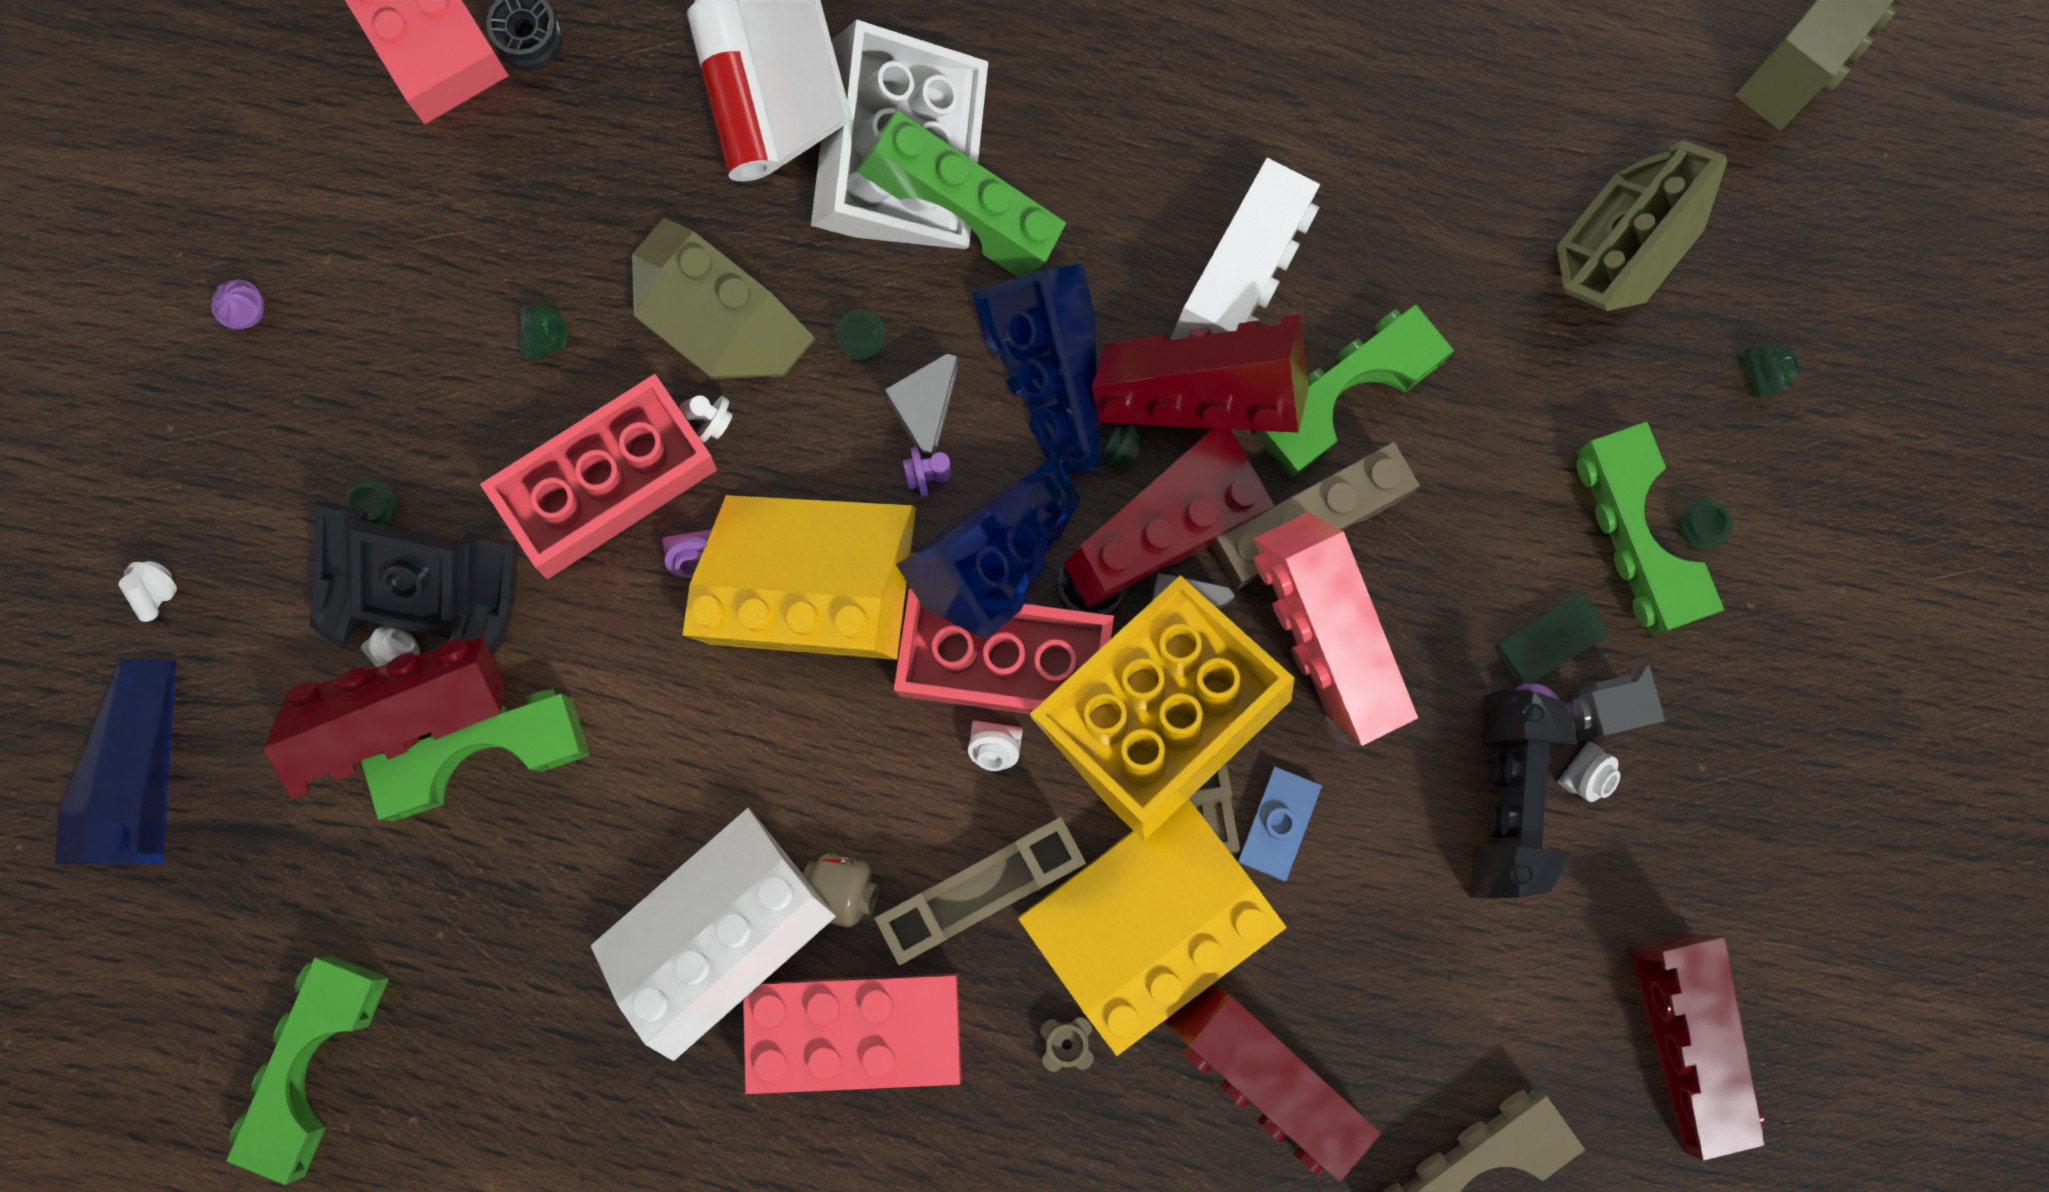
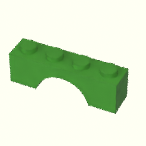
(920, 165)
(1397, 356)
(1664, 587)
(540, 734)
(280, 1128)

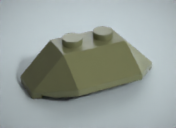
(1640, 227)
(712, 308)

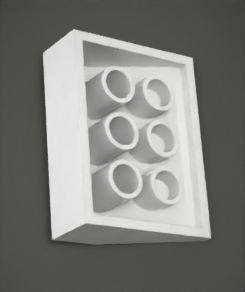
(927, 84)
(709, 936)

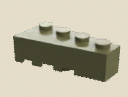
(1813, 56)

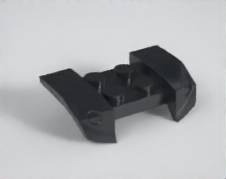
(408, 579)
(1523, 728)

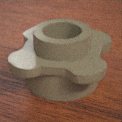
(1077, 1055)

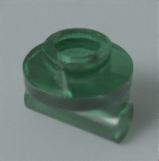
(541, 331)
(1771, 369)

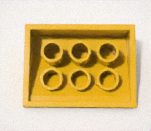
(802, 577)
(1164, 706)
(1150, 926)

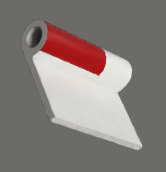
(767, 80)

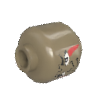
(844, 887)

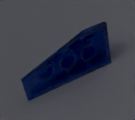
(1048, 345)
(989, 557)
(121, 782)

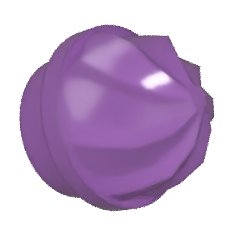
(237, 304)

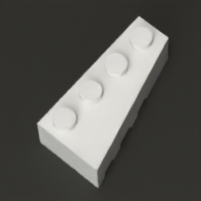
(1251, 251)

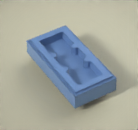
(1279, 824)

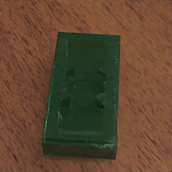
(1552, 639)

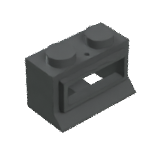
(1615, 704)

